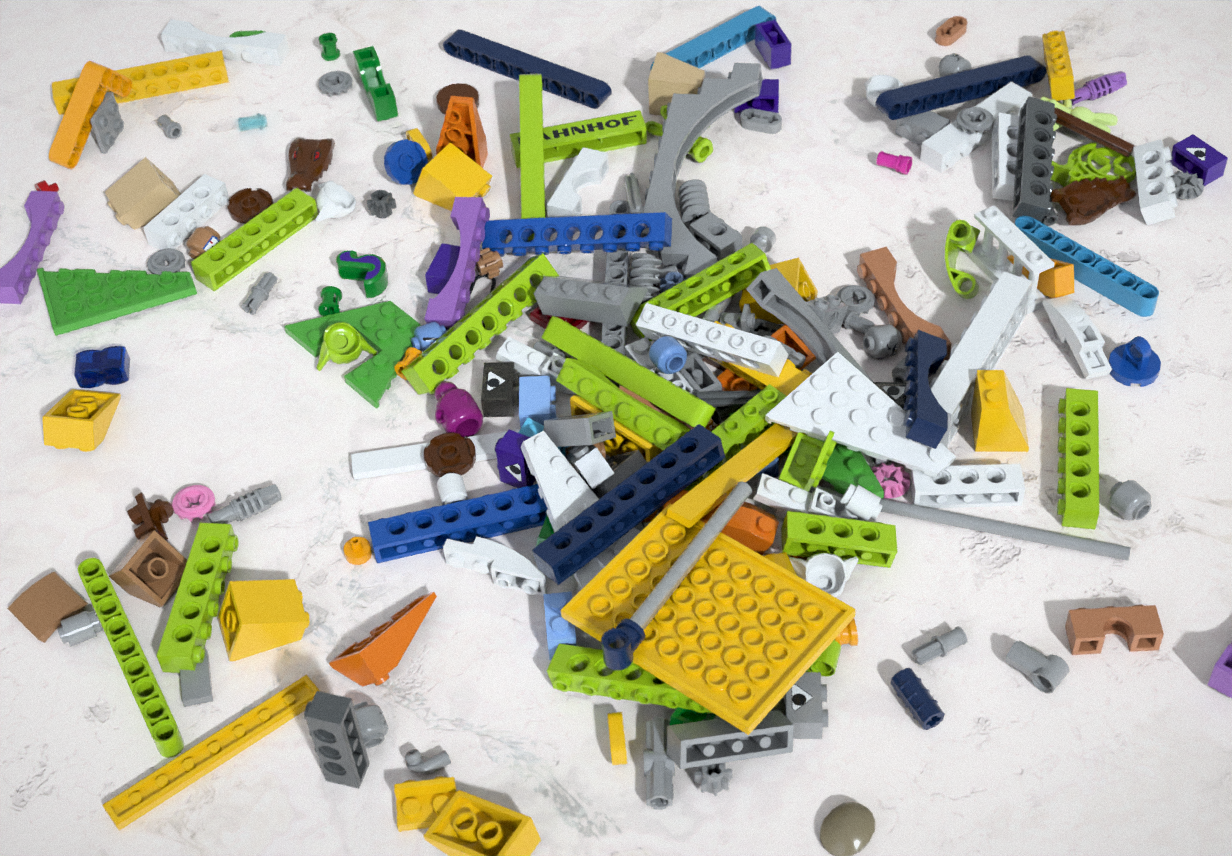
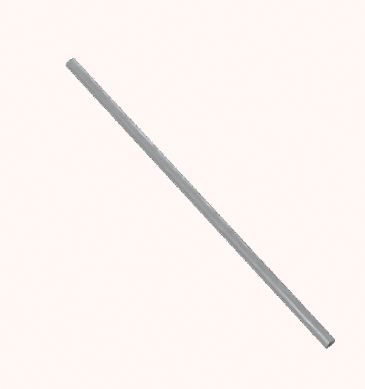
(991, 526)

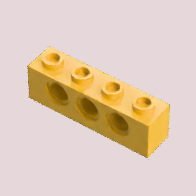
(1058, 66)

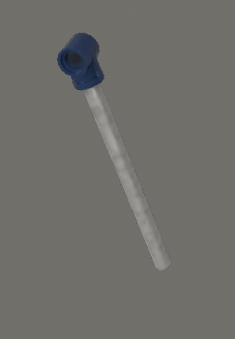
(623, 640)

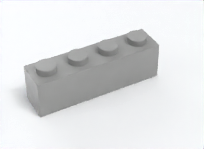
(721, 742)

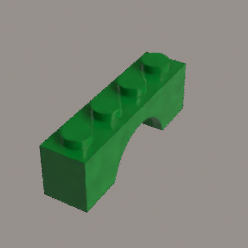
(378, 92)

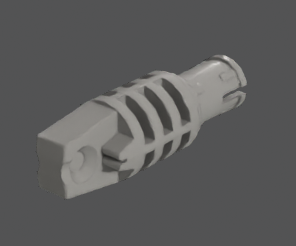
(246, 505)

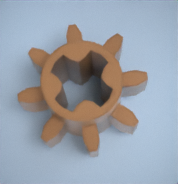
(489, 263)

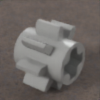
(713, 777)

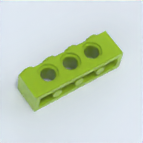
(815, 534)

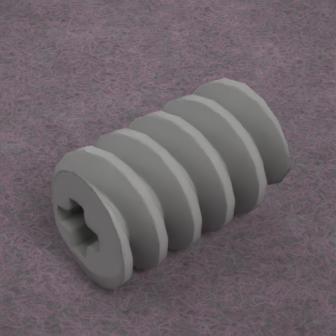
(693, 201)
(644, 272)

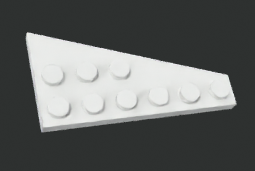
(564, 495)

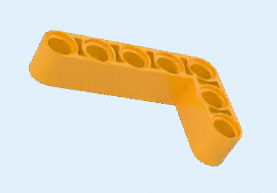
(85, 100)

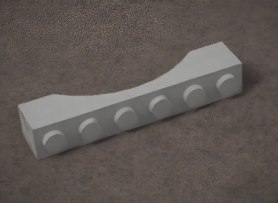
(782, 300)

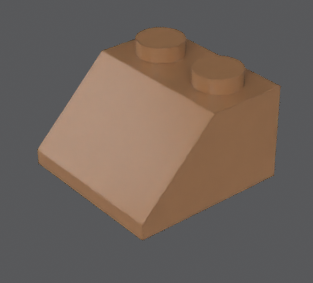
(150, 570)

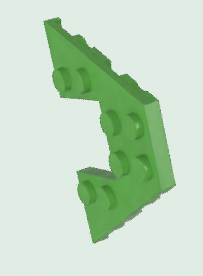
(384, 329)

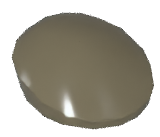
(847, 829)

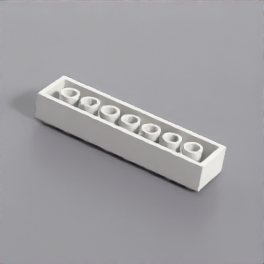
(980, 347)

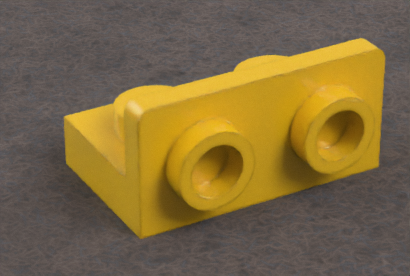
(422, 801)

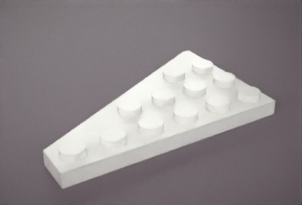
(860, 415)

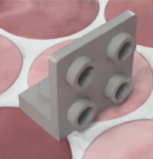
(107, 122)

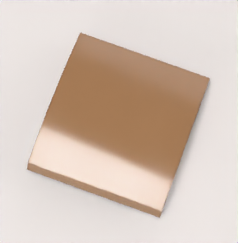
(46, 604)

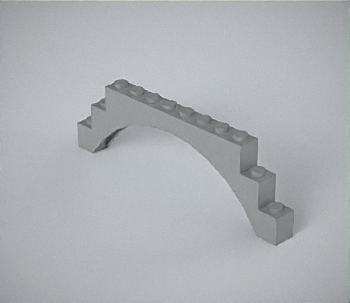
(686, 121)

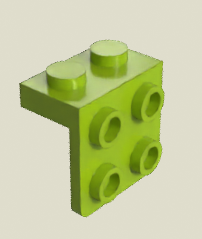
(807, 461)

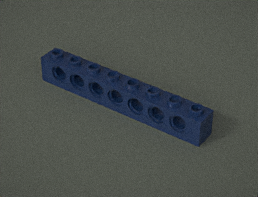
(628, 504)

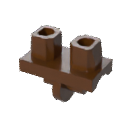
(151, 514)

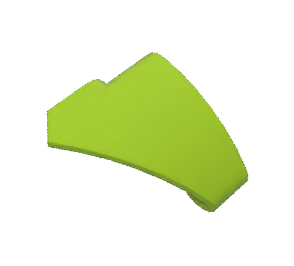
(960, 238)

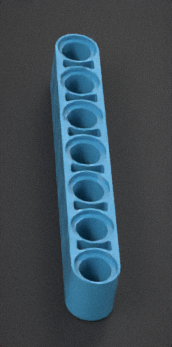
(721, 39)
(1093, 269)

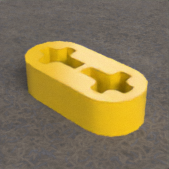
(416, 136)
(617, 738)

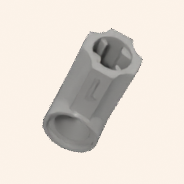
(1045, 671)

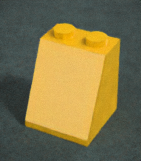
(451, 176)
(799, 279)
(997, 414)
(261, 616)

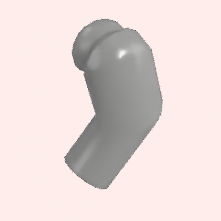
(426, 765)

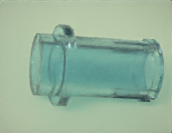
(253, 122)

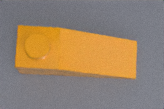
(1055, 281)

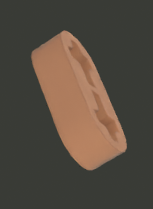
(951, 31)

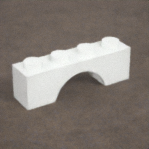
(586, 170)

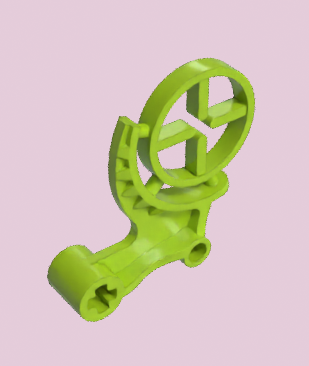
(1079, 170)

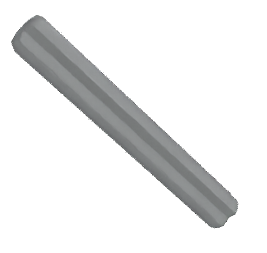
(633, 194)

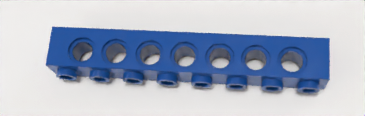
(658, 237)
(458, 521)

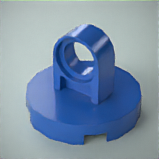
(405, 161)
(1134, 363)

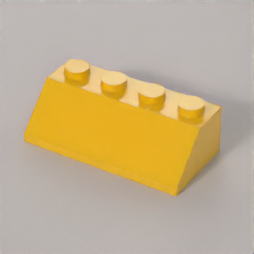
(625, 440)

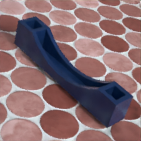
(925, 417)

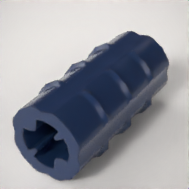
(917, 698)

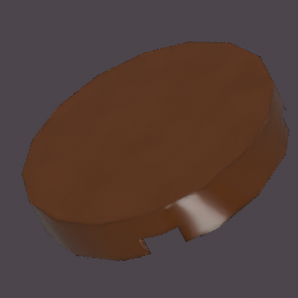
(458, 89)
(248, 204)
(449, 454)

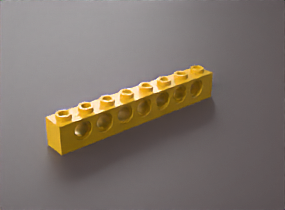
(158, 78)

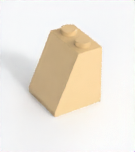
(670, 77)
(141, 194)

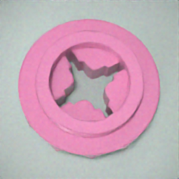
(891, 488)
(193, 494)

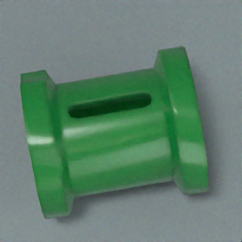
(329, 47)
(330, 301)

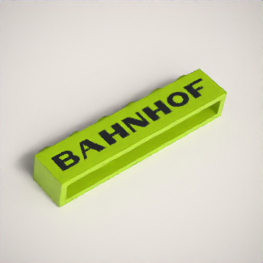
(597, 134)

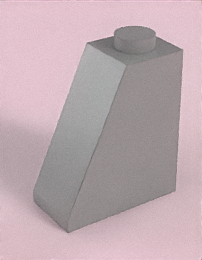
(580, 429)

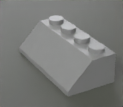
(589, 299)

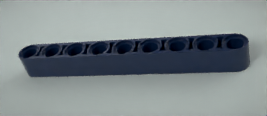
(512, 63)
(959, 87)

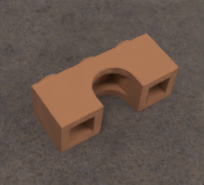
(1136, 624)

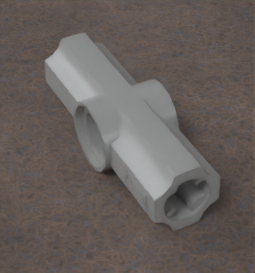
(658, 765)

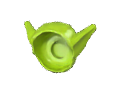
(342, 345)

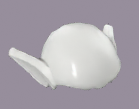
(878, 84)
(334, 201)
(825, 571)

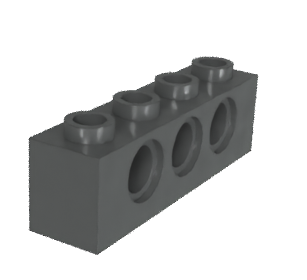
(337, 739)

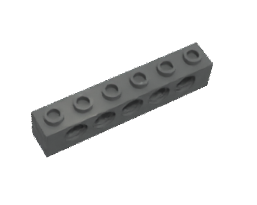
(1034, 159)

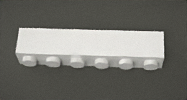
(953, 144)

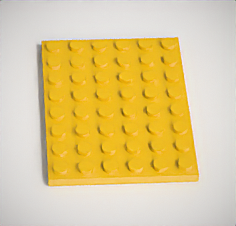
(729, 631)

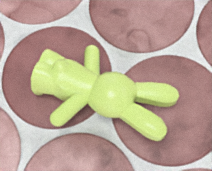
(1097, 119)

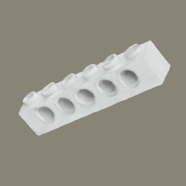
(714, 339)

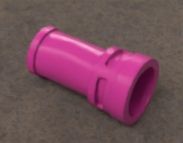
(899, 163)

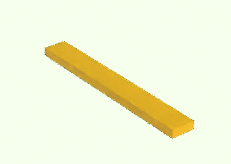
(739, 468)
(210, 753)

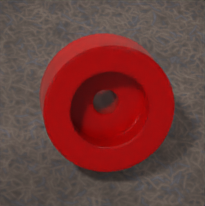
(43, 186)

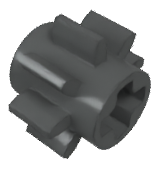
(381, 204)

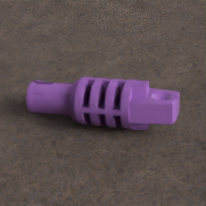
(1100, 87)

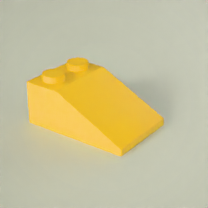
(80, 419)
(481, 829)

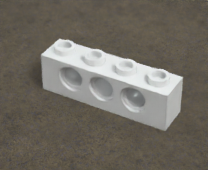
(1004, 155)
(1154, 181)
(186, 213)
(969, 486)

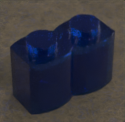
(102, 367)

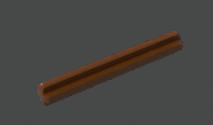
(1094, 133)

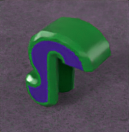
(366, 268)

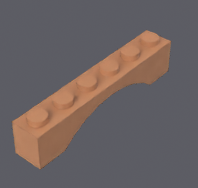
(879, 273)

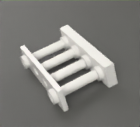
(1012, 239)

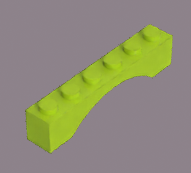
(606, 396)

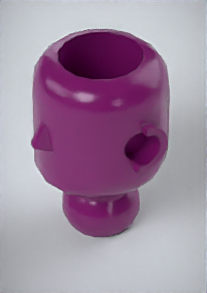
(457, 410)

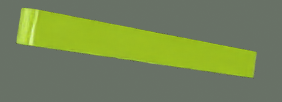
(531, 147)
(628, 373)
(131, 658)

